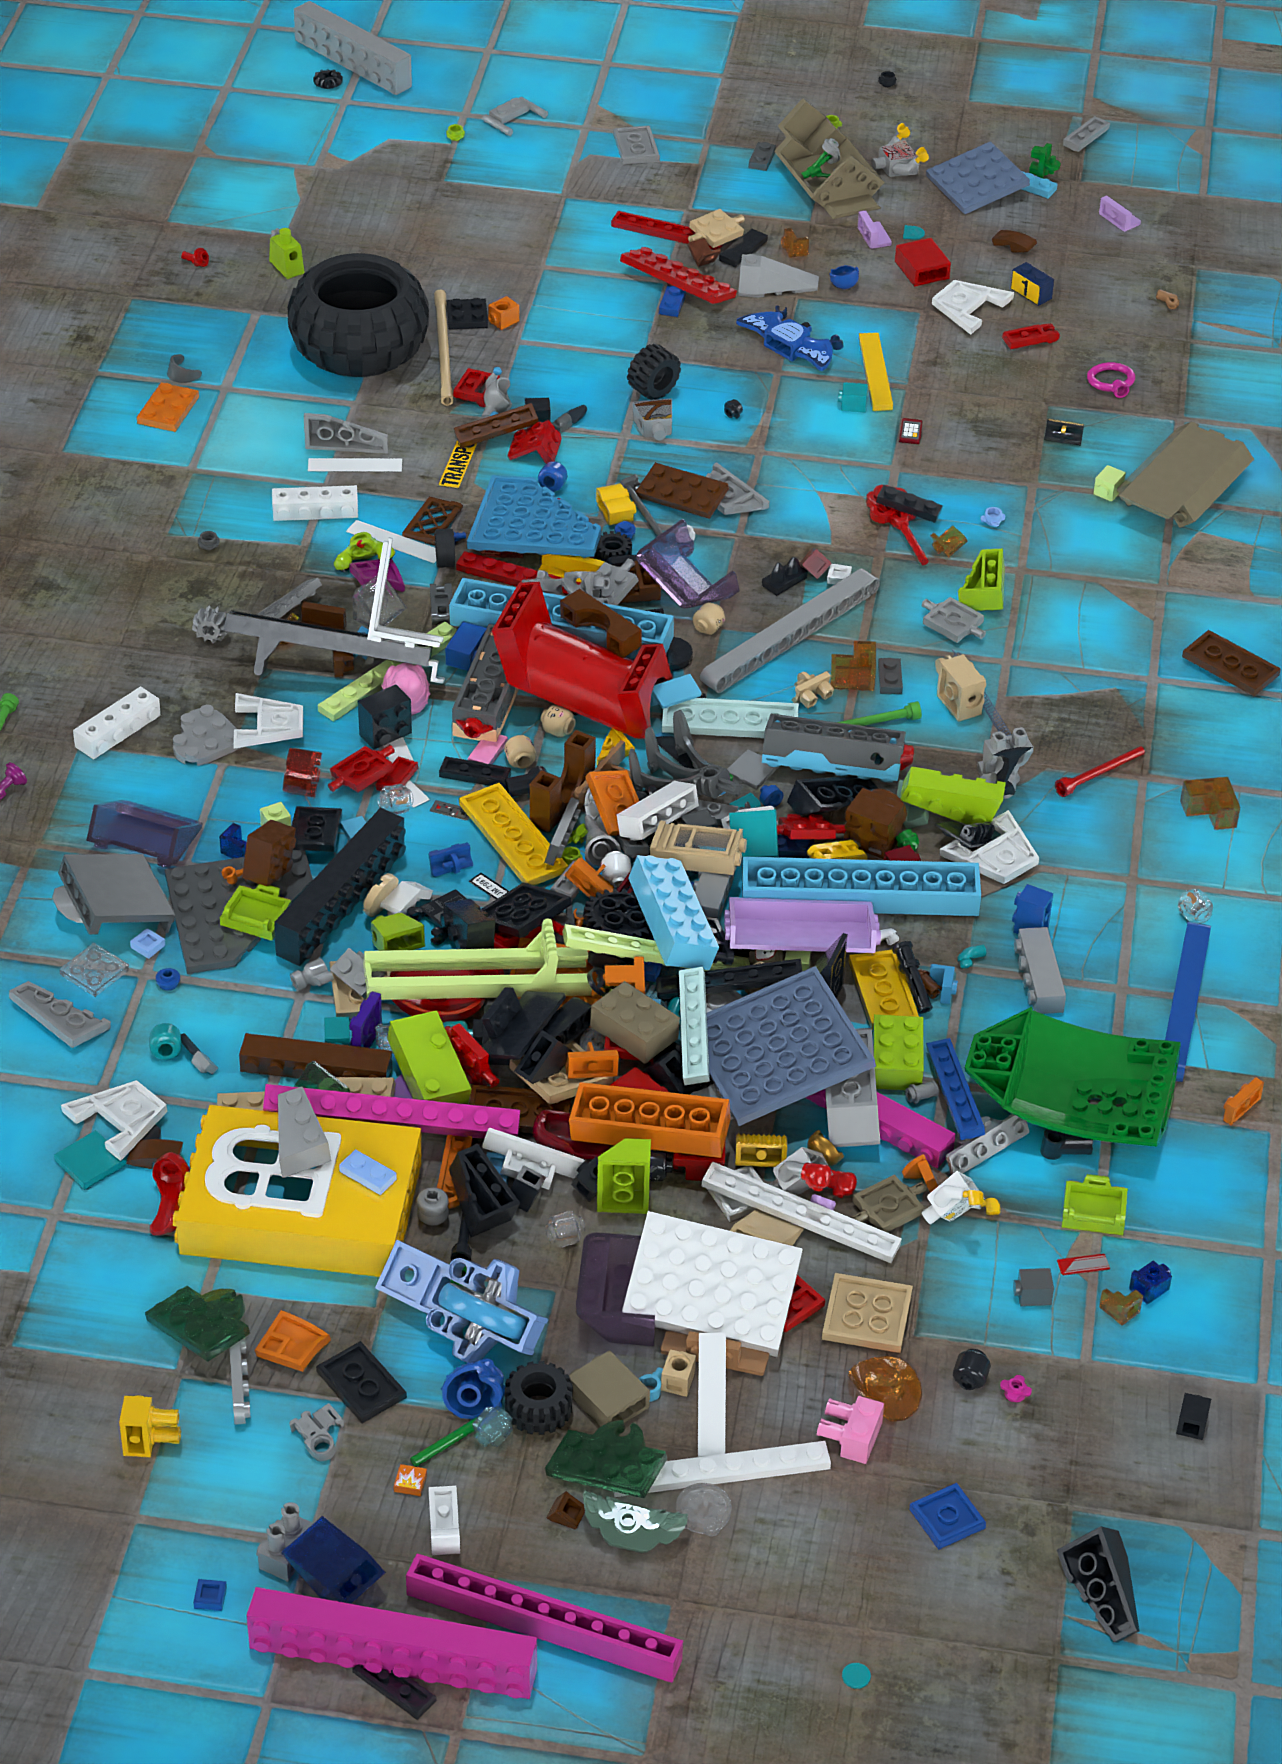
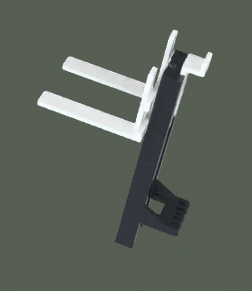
(379, 642)

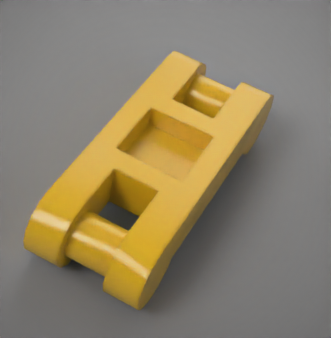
(837, 850)

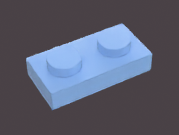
(367, 1172)

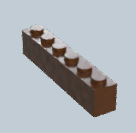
(291, 1056)

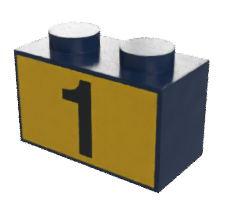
(1032, 283)

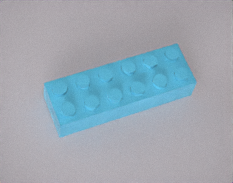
(673, 912)

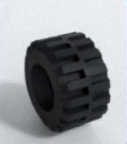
(654, 371)
(538, 1381)

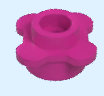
(1015, 1389)

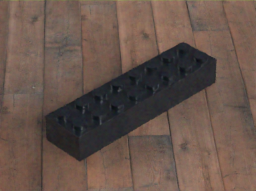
(339, 887)

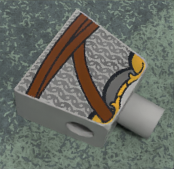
(653, 417)

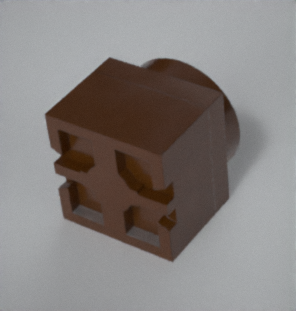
(875, 821)

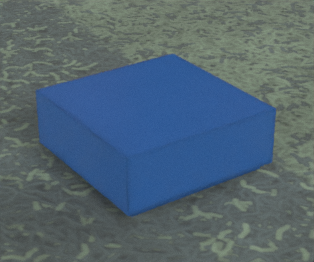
(210, 1594)

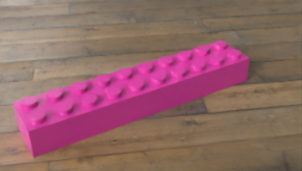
(392, 1641)

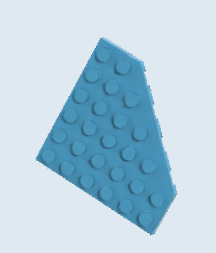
(530, 519)

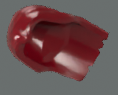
(553, 1131)

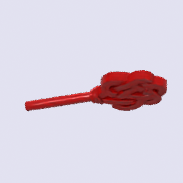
(899, 520)

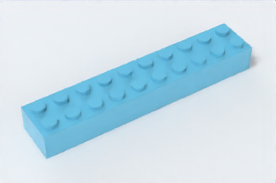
(483, 603)
(889, 885)

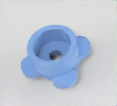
(993, 516)

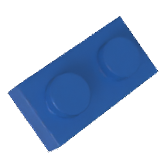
(672, 301)

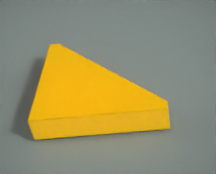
(612, 740)

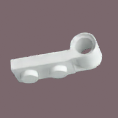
(444, 1520)

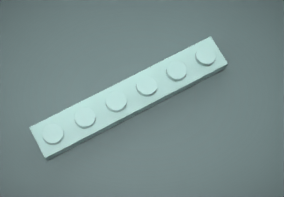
(694, 1026)

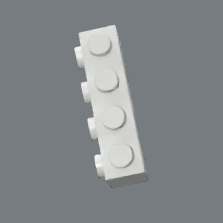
(314, 503)
(116, 722)
(664, 805)

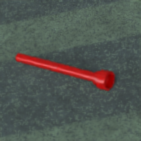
(1066, 785)

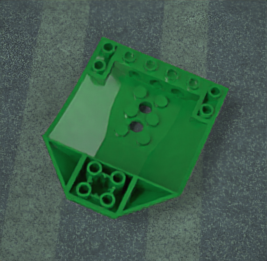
(1053, 1069)

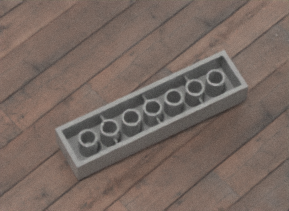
(353, 47)

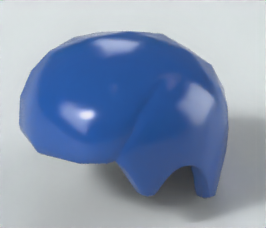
(844, 276)

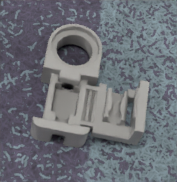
(318, 1426)

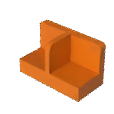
(587, 878)
(592, 1063)

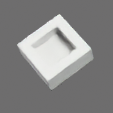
(838, 573)

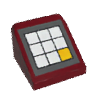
(910, 431)

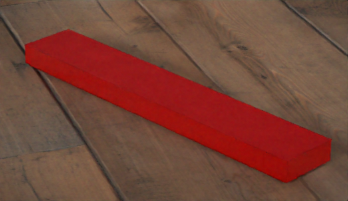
(653, 227)

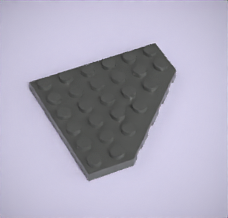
(199, 899)

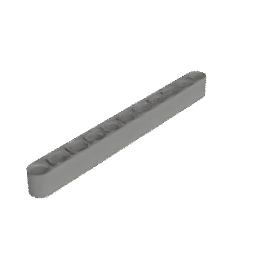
(789, 630)

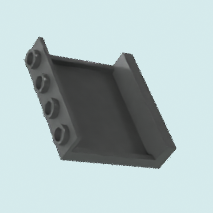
(114, 890)

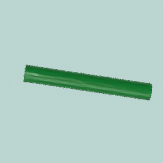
(442, 1444)

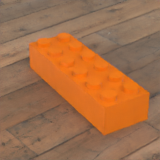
(669, 1119)

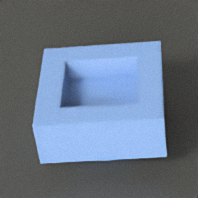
(147, 943)

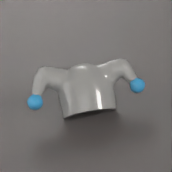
(496, 394)

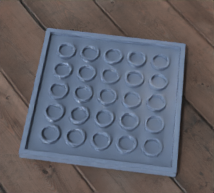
(782, 1046)

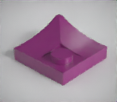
(367, 570)

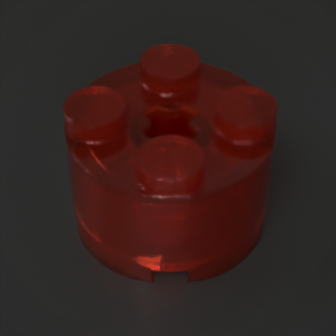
(302, 772)

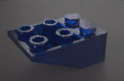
(332, 1562)

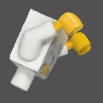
(956, 1197)

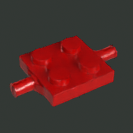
(361, 768)
(808, 827)
(471, 1057)

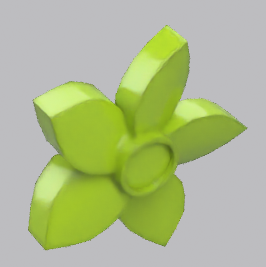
(578, 834)

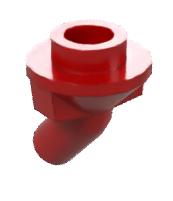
(199, 258)

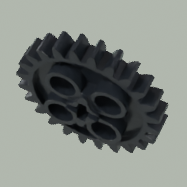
(616, 914)

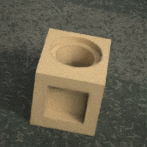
(678, 1372)

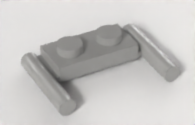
(509, 111)

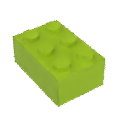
(898, 1051)

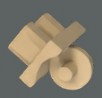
(809, 686)

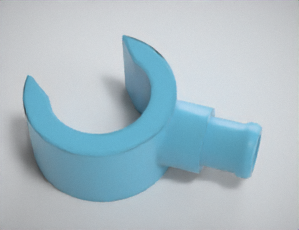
(653, 1380)

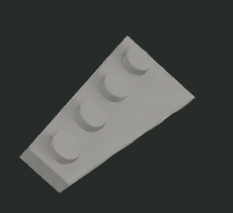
(291, 599)
(58, 1015)

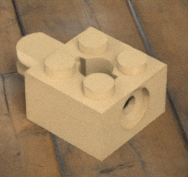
(960, 686)

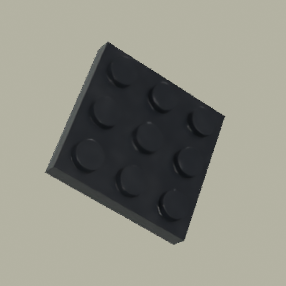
(525, 909)

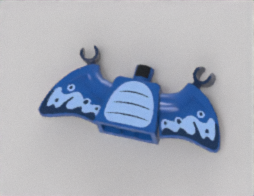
(791, 338)

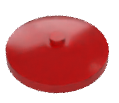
(448, 1009)

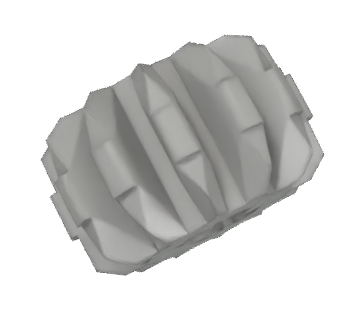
(210, 624)

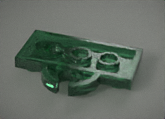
(201, 1322)
(608, 1460)

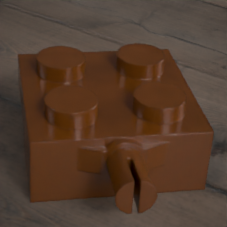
(645, 589)

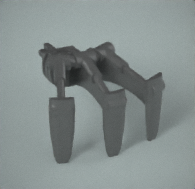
(709, 778)

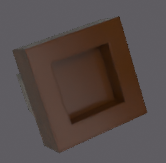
(341, 662)

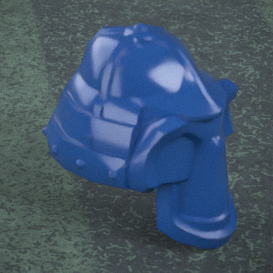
(473, 1388)

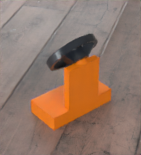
(617, 974)

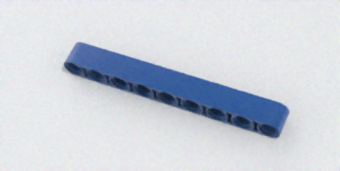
(1187, 990)

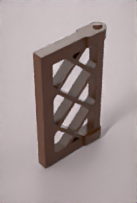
(442, 505)

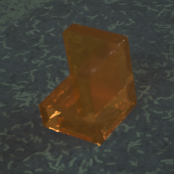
(1121, 1307)

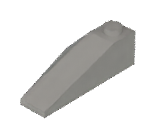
(764, 276)
(334, 434)

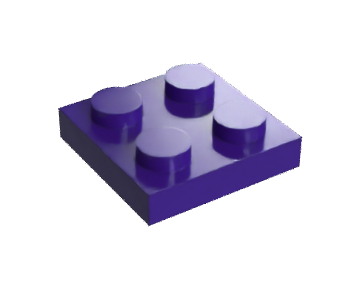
(366, 1020)

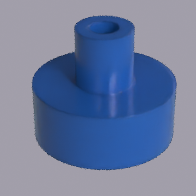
(770, 795)

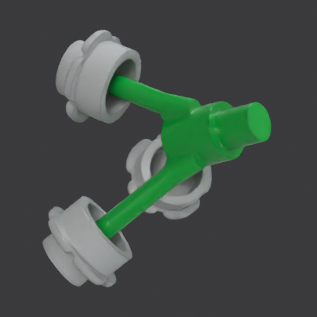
(830, 155)

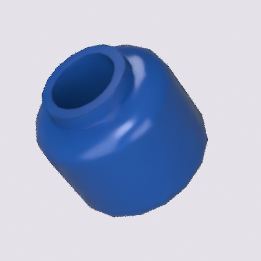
(552, 476)

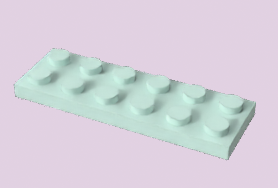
(727, 717)

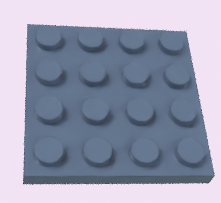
(977, 177)

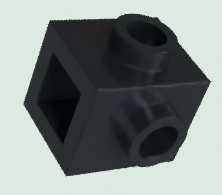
(587, 1179)

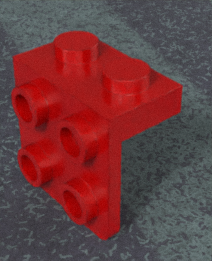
(540, 438)

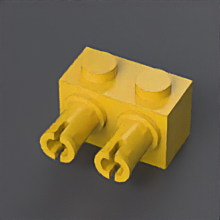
(145, 1425)

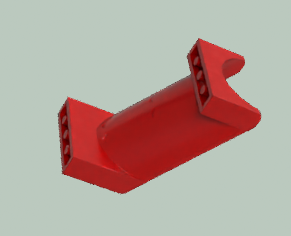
(574, 669)

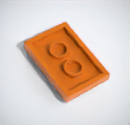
(168, 407)
(612, 794)

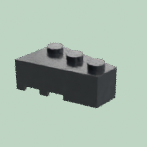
(468, 925)
(481, 1191)

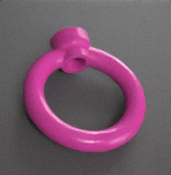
(1118, 387)

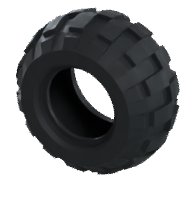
(358, 315)

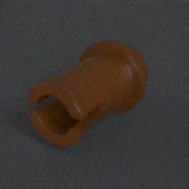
(931, 986)

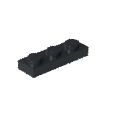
(909, 503)

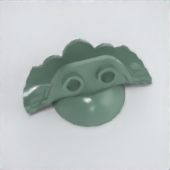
(631, 1525)

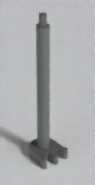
(631, 484)

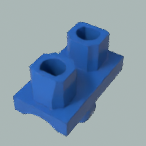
(450, 859)

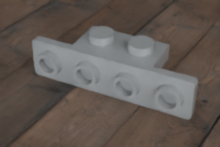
(997, 1136)

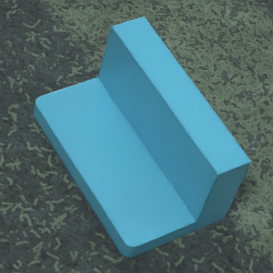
(675, 691)

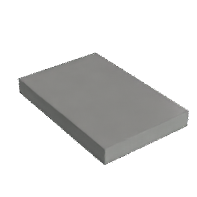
(636, 145)

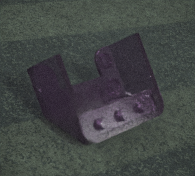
(603, 1286)

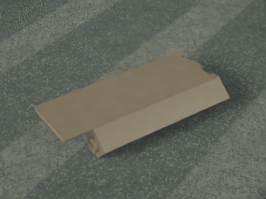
(1186, 473)

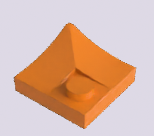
(291, 1341)

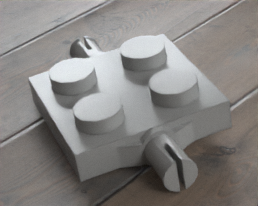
(620, 581)
(953, 619)

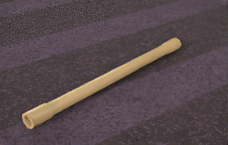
(446, 389)

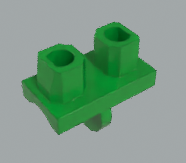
(1047, 163)

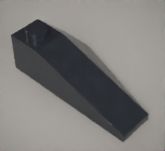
(826, 794)
(1103, 1577)

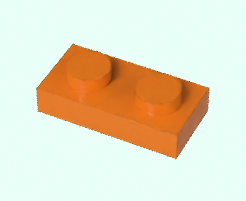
(1242, 1101)

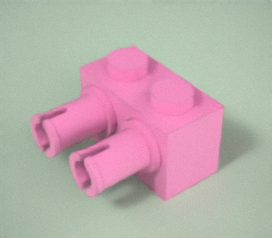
(859, 1433)

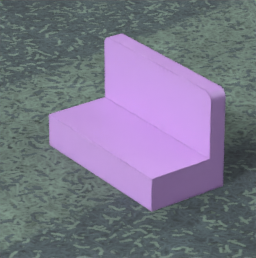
(1117, 214)
(872, 231)

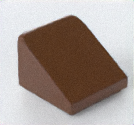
(566, 1511)

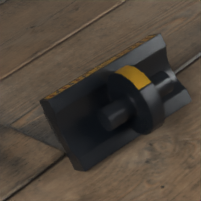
(1064, 432)

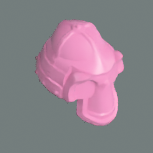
(411, 681)

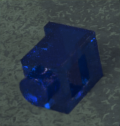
(1153, 1277)

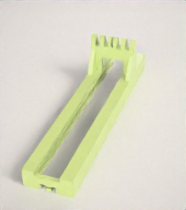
(538, 954)

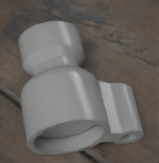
(314, 973)

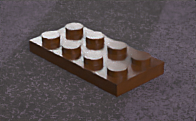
(682, 490)
(1231, 662)
(521, 1099)

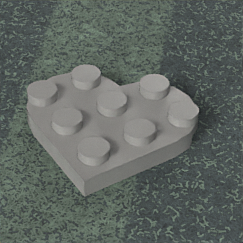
(204, 736)

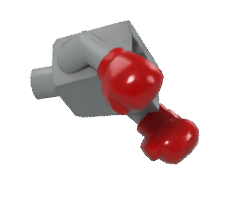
(810, 1170)

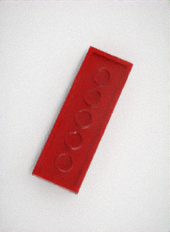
(678, 275)

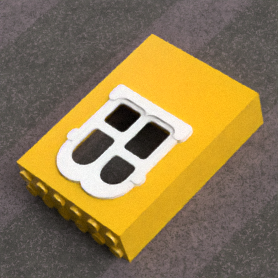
(335, 1230)

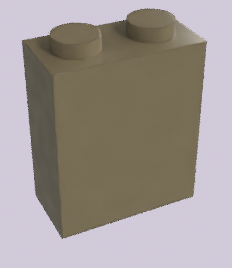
(609, 1390)

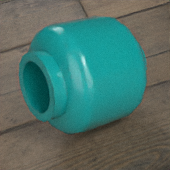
(165, 1041)

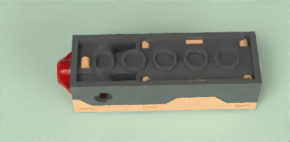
(484, 696)

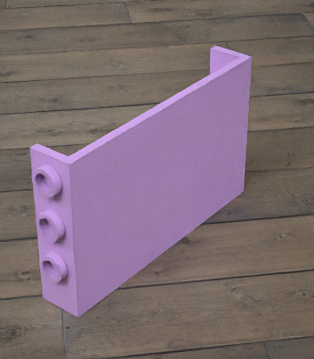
(800, 924)

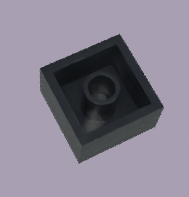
(384, 717)

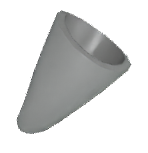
(597, 843)

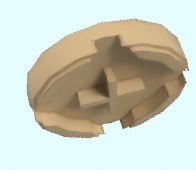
(378, 894)

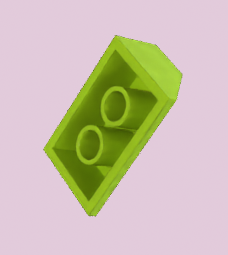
(624, 1177)

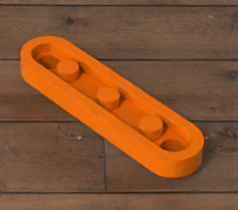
(453, 1145)

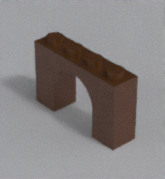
(552, 793)

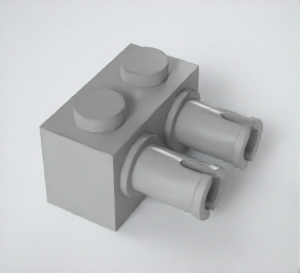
(280, 1536)

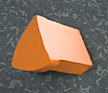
(918, 1169)

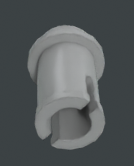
(920, 1092)

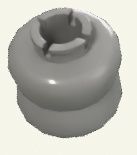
(432, 1206)

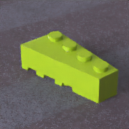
(952, 795)

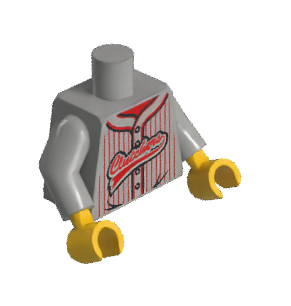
(898, 157)

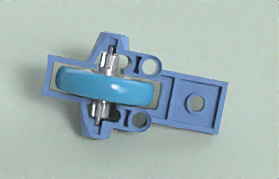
(462, 1307)

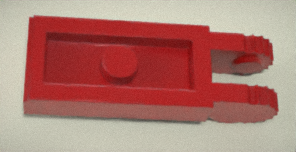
(1030, 335)

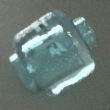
(492, 1426)

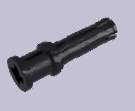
(909, 967)

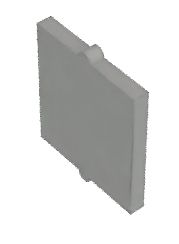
(750, 769)

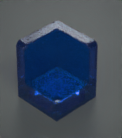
(232, 843)

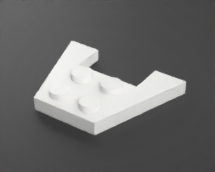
(962, 298)
(274, 721)
(1001, 858)
(127, 1107)

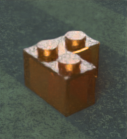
(855, 670)
(1213, 798)

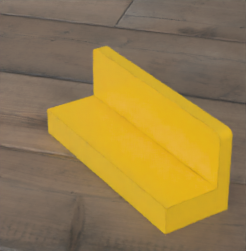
(560, 564)

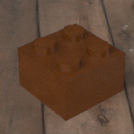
(269, 852)

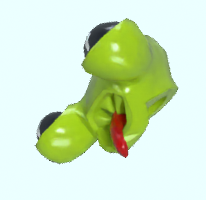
(361, 547)

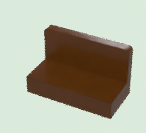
(324, 615)

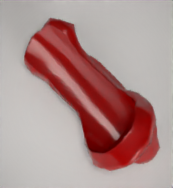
(169, 1176)

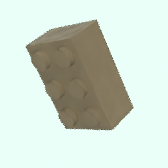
(634, 1022)

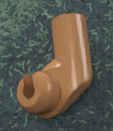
(1170, 299)

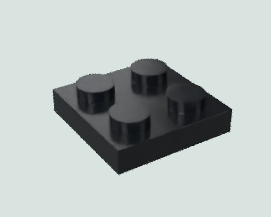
(467, 313)

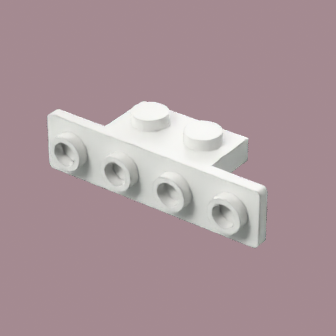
(530, 1154)

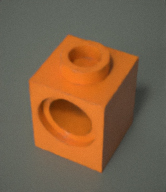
(503, 313)

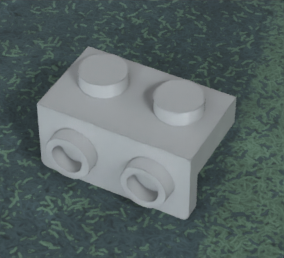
(351, 971)

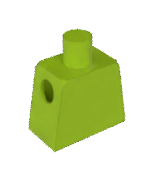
(286, 254)
(397, 933)

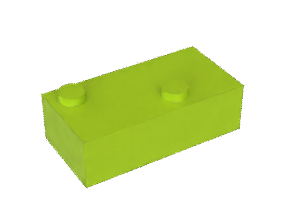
(428, 1059)

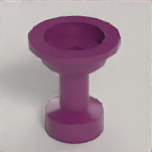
(14, 776)

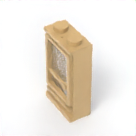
(700, 847)

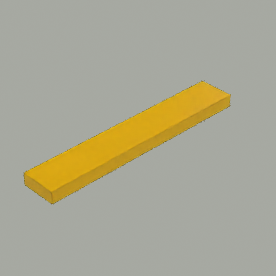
(875, 371)

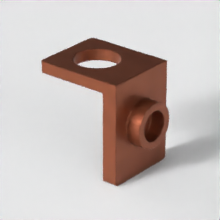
(702, 253)

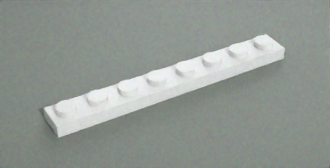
(801, 1212)
(741, 1466)

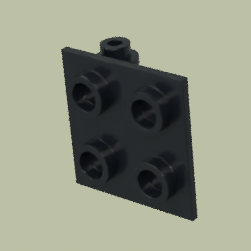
(968, 835)

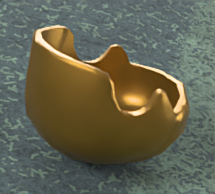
(820, 1144)

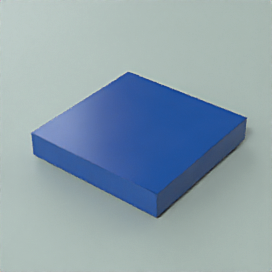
(947, 1516)

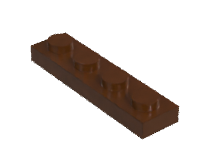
(496, 425)

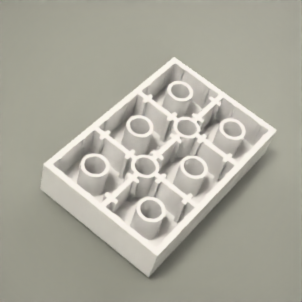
(713, 1281)

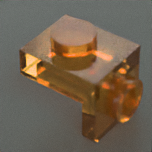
(794, 246)
(949, 541)

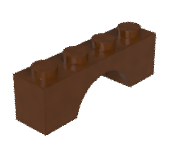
(584, 610)

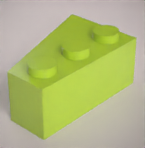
(985, 583)

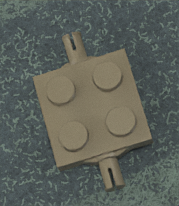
(889, 1203)

